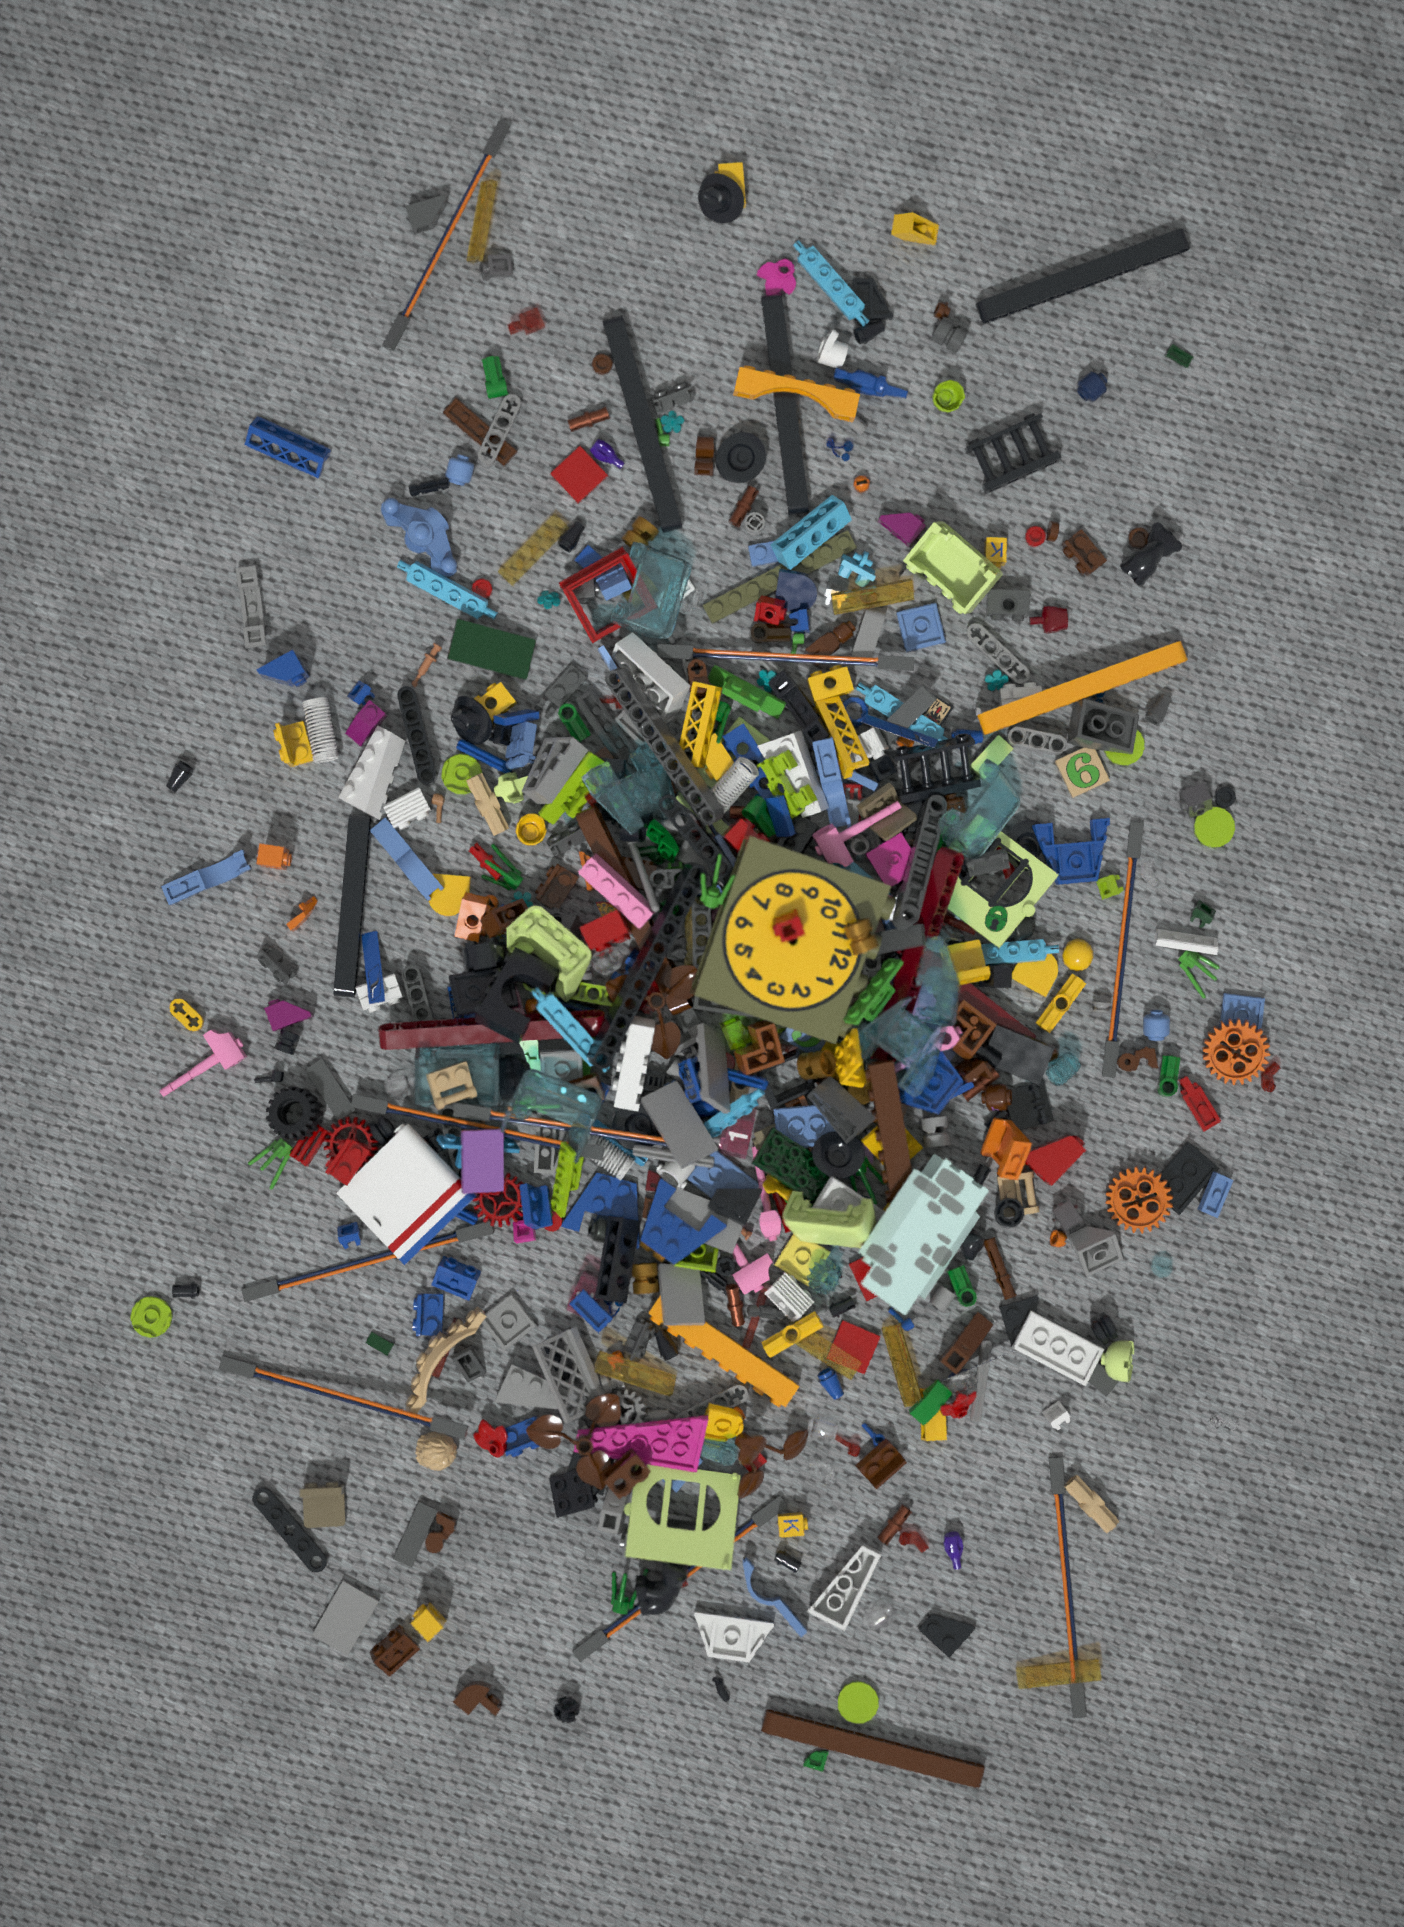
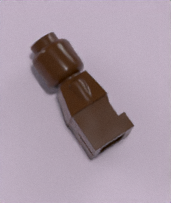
(830, 642)

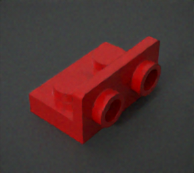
(347, 1161)

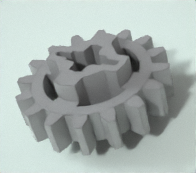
(633, 1410)

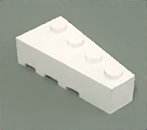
(652, 674)
(373, 773)
(803, 773)
(633, 1064)
(844, 1592)

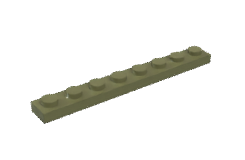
(767, 582)

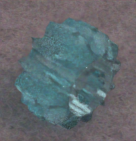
(1063, 1068)
(824, 1276)

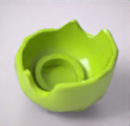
(948, 396)

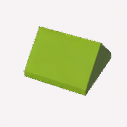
(703, 1259)

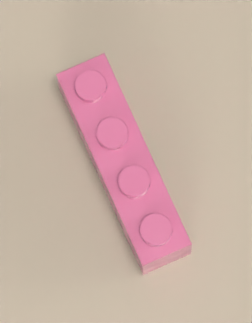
(617, 890)

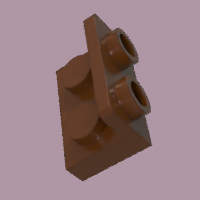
(1083, 552)
(556, 886)
(973, 1069)
(881, 1463)
(393, 1651)

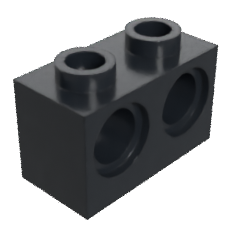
(801, 840)

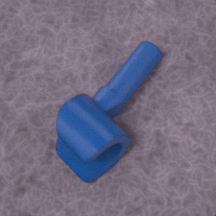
(906, 1324)
(876, 1437)

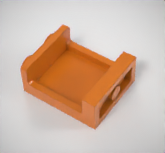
(1007, 1147)

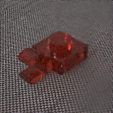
(529, 322)

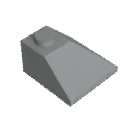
(1095, 1249)

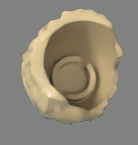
(435, 1451)

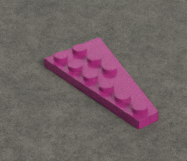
(658, 1443)

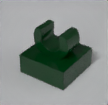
(1203, 912)

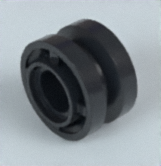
(383, 1130)
(1009, 1203)
(1103, 1328)

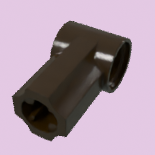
(772, 633)

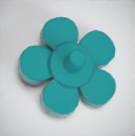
(672, 422)
(549, 599)
(765, 677)
(996, 680)
(526, 897)

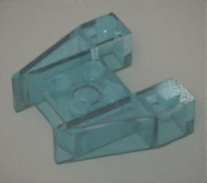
(634, 794)
(907, 1041)

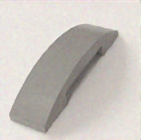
(251, 606)

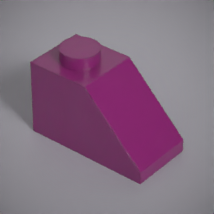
(903, 526)
(365, 723)
(284, 1014)

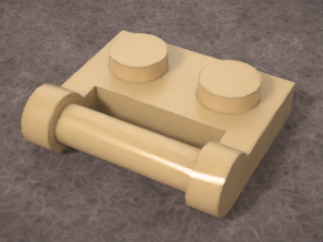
(449, 1078)
(1011, 1189)

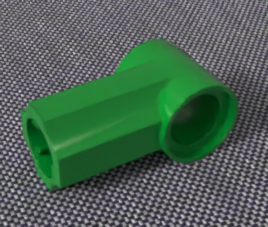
(495, 382)
(575, 724)
(757, 813)
(1168, 1073)
(961, 1283)

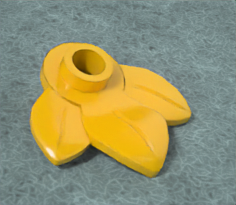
(772, 1185)

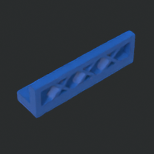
(287, 442)

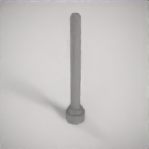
(642, 874)

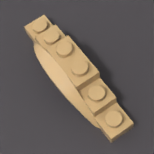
(438, 1347)

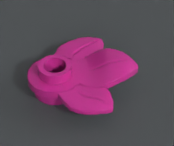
(776, 279)

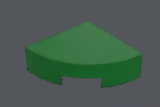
(816, 1760)

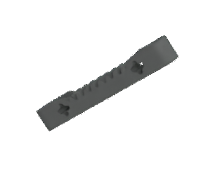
(920, 863)

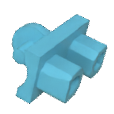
(864, 572)

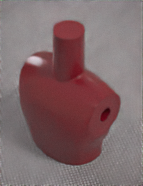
(1052, 619)

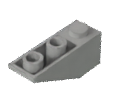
(612, 1513)

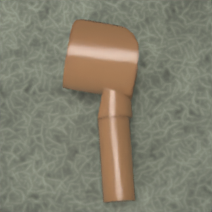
(439, 801)

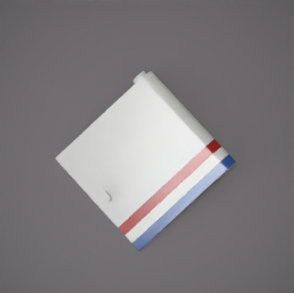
(407, 1193)

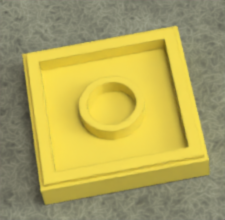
(800, 1256)

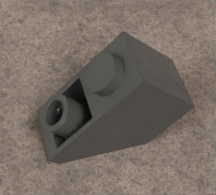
(426, 213)

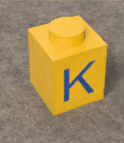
(996, 550)
(792, 1524)

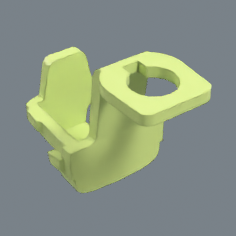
(510, 787)

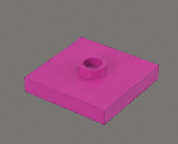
(891, 859)

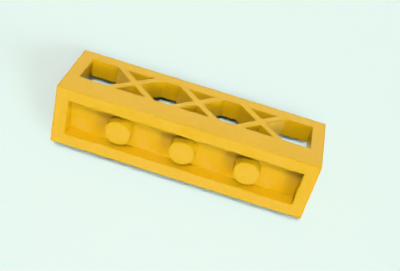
(706, 722)
(843, 757)

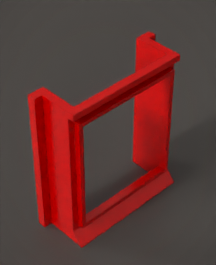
(588, 573)

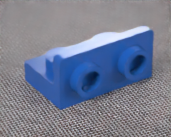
(536, 1206)
(456, 1277)
(429, 1314)
(518, 1437)

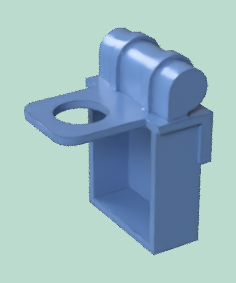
(613, 582)
(521, 745)

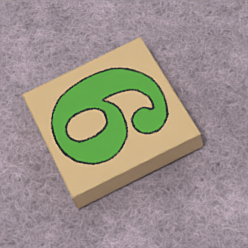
(1082, 771)

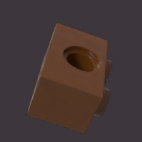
(501, 918)

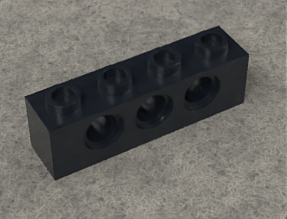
(617, 1259)

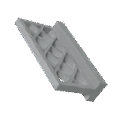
(581, 1368)

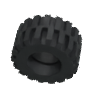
(280, 1106)

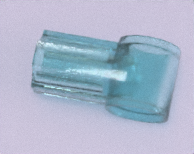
(713, 1451)

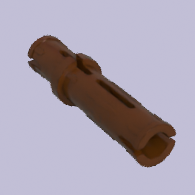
(999, 1268)

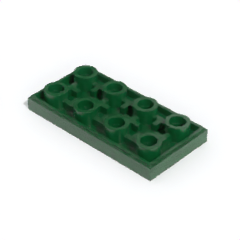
(491, 649)
(790, 1165)

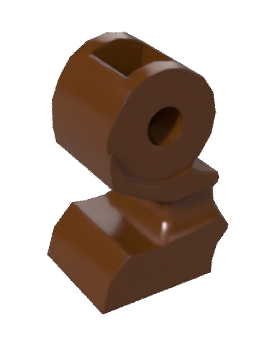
(704, 456)
(1130, 1062)
(435, 1539)

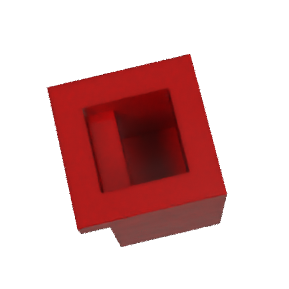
(773, 605)
(790, 932)

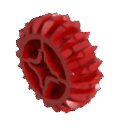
(353, 1134)
(495, 1216)

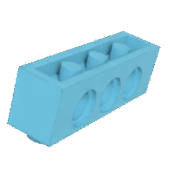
(811, 532)

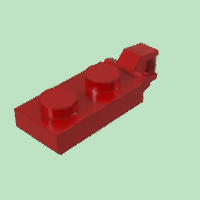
(1198, 1104)

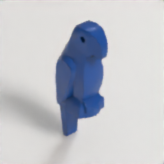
(868, 383)

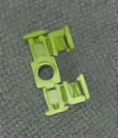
(773, 770)

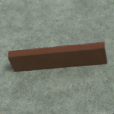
(477, 429)

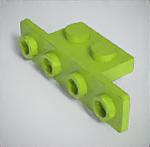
(572, 794)
(566, 1178)

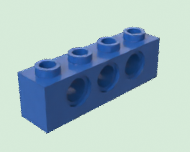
(742, 735)

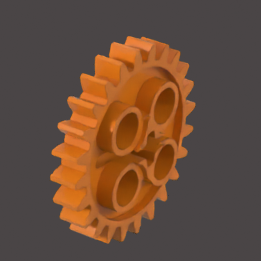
(1225, 1065)
(1146, 1216)

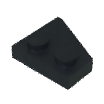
(874, 301)
(1016, 1314)

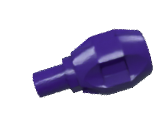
(605, 453)
(954, 1547)

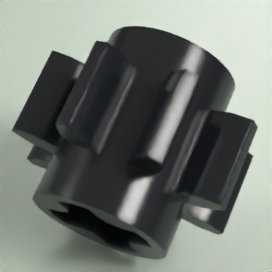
(566, 1709)

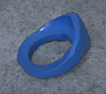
(857, 722)

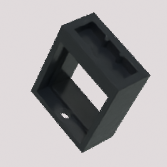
(790, 1094)

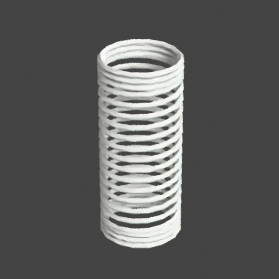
(323, 728)
(733, 781)
(619, 1167)

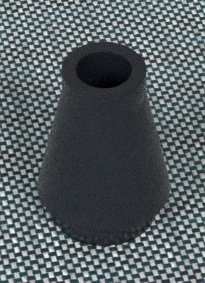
(866, 333)
(570, 538)
(179, 775)
(666, 1346)

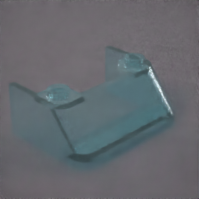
(557, 1100)

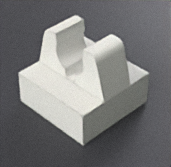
(1056, 1415)

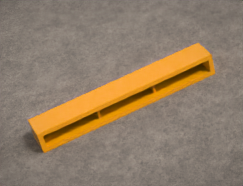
(732, 1357)

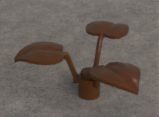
(679, 981)
(547, 1434)
(752, 1446)

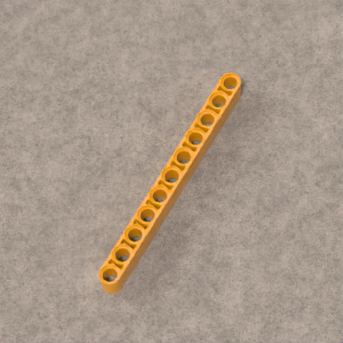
(1082, 687)

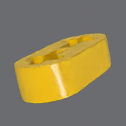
(189, 1011)

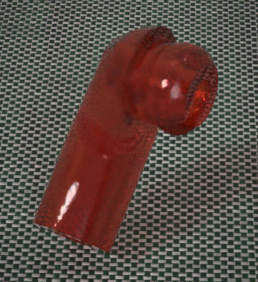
(1267, 1080)
(914, 1538)

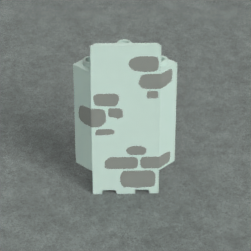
(921, 1233)

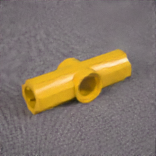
(1068, 992)
(804, 1328)

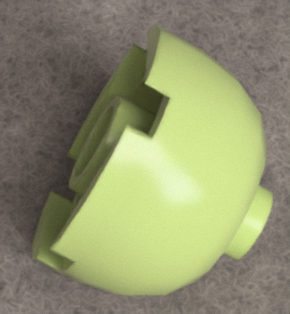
(1119, 1360)

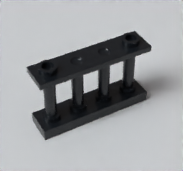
(1029, 465)
(947, 784)

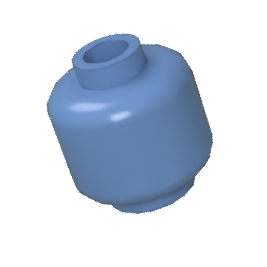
(459, 470)
(1156, 1025)

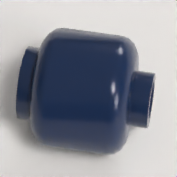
(1092, 386)

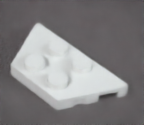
(731, 1636)

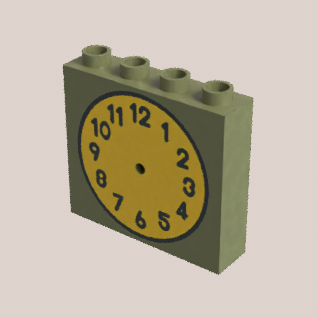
(803, 980)

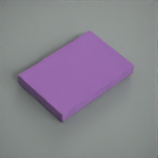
(482, 1161)

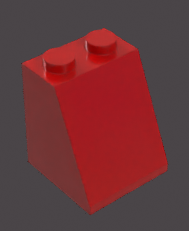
(1055, 1157)

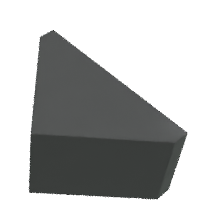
(468, 1363)

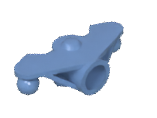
(424, 533)

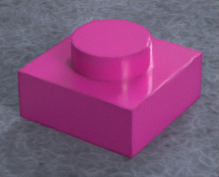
(523, 1233)

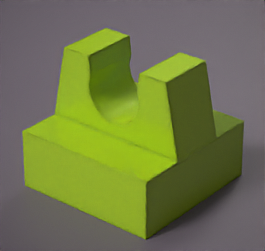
(1108, 886)

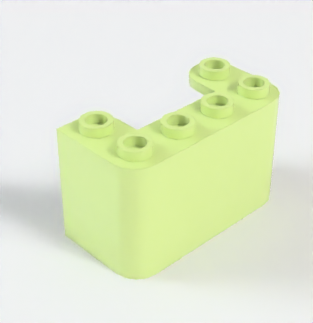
(953, 566)

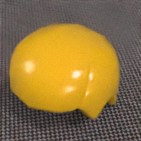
(531, 829)
(1077, 954)

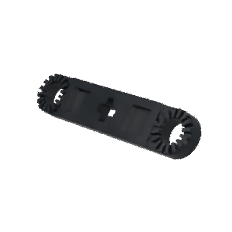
(279, 1517)

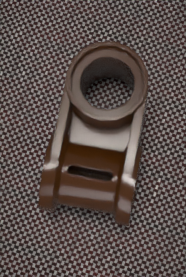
(701, 677)

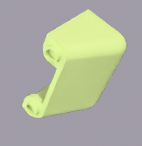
(548, 939)
(830, 1226)

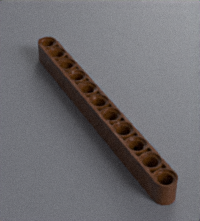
(603, 844)
(872, 1749)

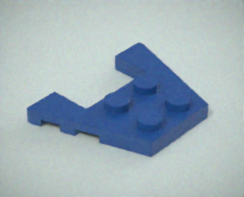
(1073, 861)
(939, 1089)
(605, 1197)
(671, 1235)

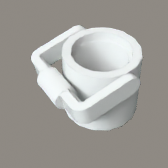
(832, 351)
(674, 1174)

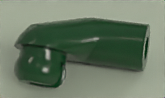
(651, 852)

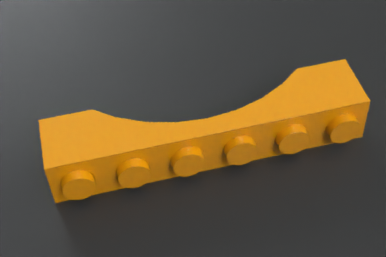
(838, 403)

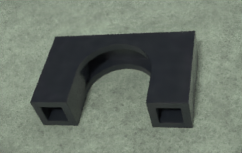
(518, 968)

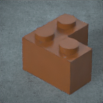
(975, 1030)
(765, 1049)

